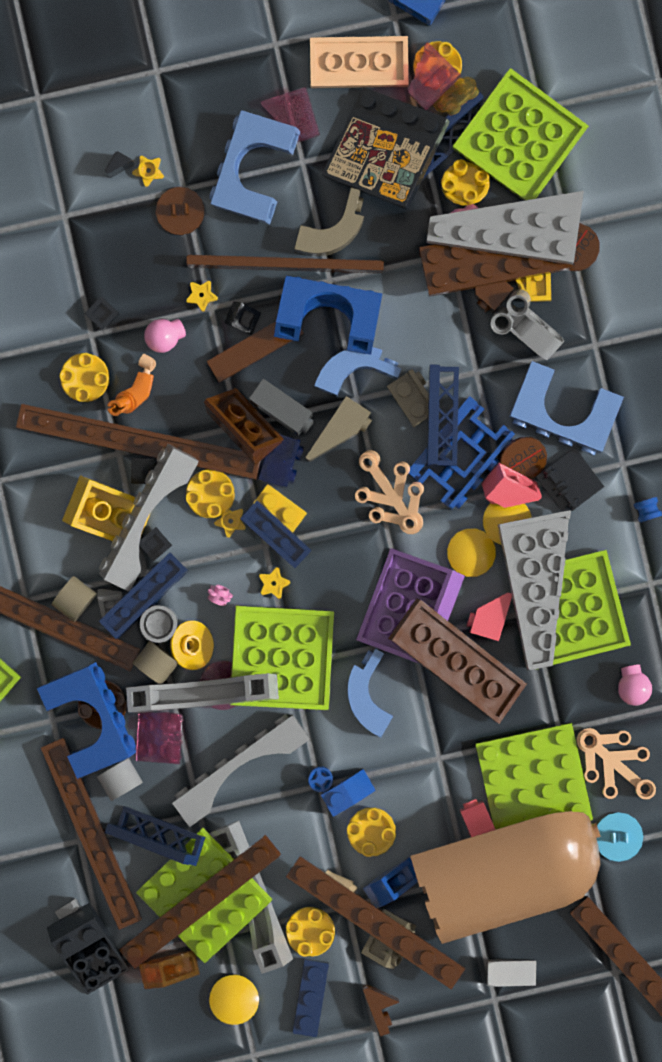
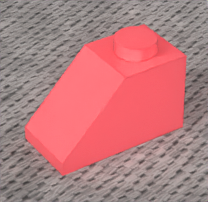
(509, 487)
(490, 617)
(476, 818)

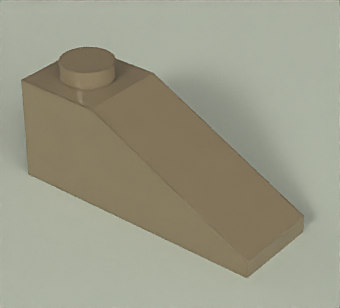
(343, 426)

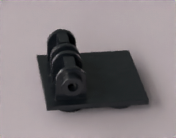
(570, 481)

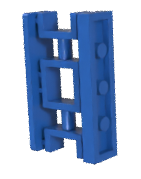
(477, 467)

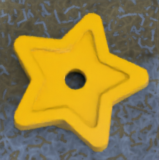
(144, 165)
(201, 301)
(236, 525)
(280, 583)

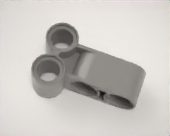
(527, 326)

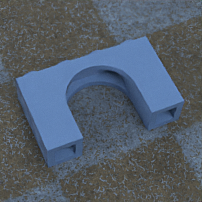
(250, 133)
(531, 411)

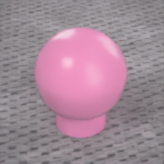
(163, 335)
(634, 686)

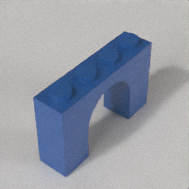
(303, 295)
(89, 686)

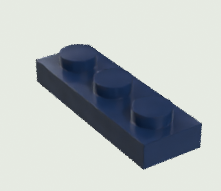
(276, 534)
(310, 997)

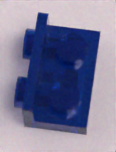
(280, 462)

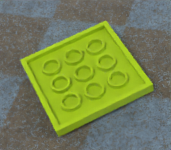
(520, 136)
(589, 610)
(287, 644)
(533, 775)
(222, 922)

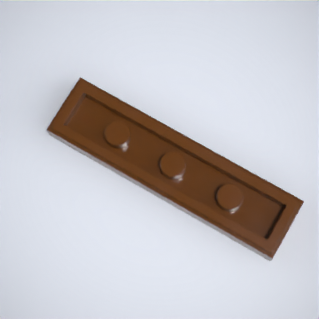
(246, 352)

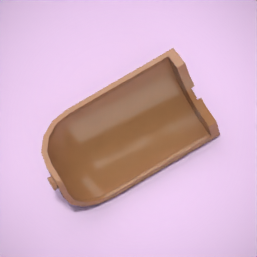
(508, 873)

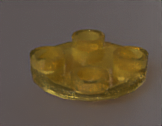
(457, 95)

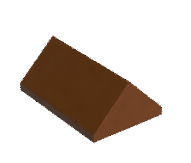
(243, 424)

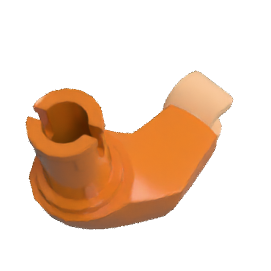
(134, 396)

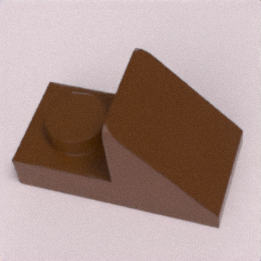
(377, 1001)

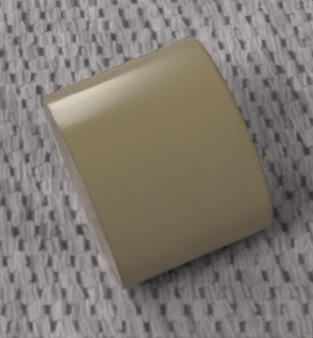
(74, 599)
(155, 662)

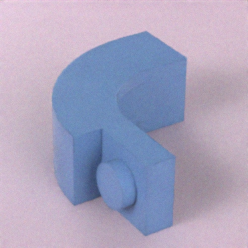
(346, 362)
(363, 707)

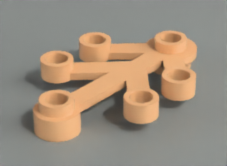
(392, 495)
(612, 761)

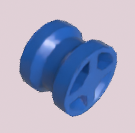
(647, 509)
(319, 782)

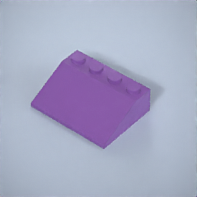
(398, 587)

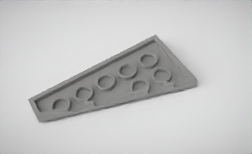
(526, 229)
(535, 573)

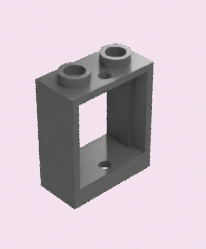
(282, 408)

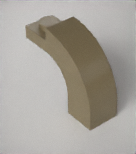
(329, 241)

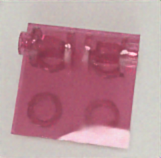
(159, 737)

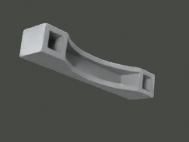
(171, 472)
(202, 693)
(282, 739)
(266, 933)

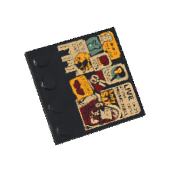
(385, 148)

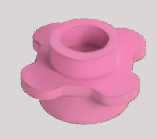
(219, 595)

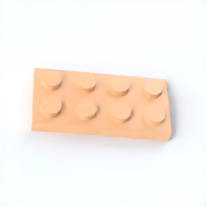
(359, 62)

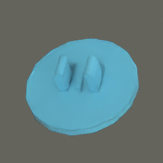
(619, 837)

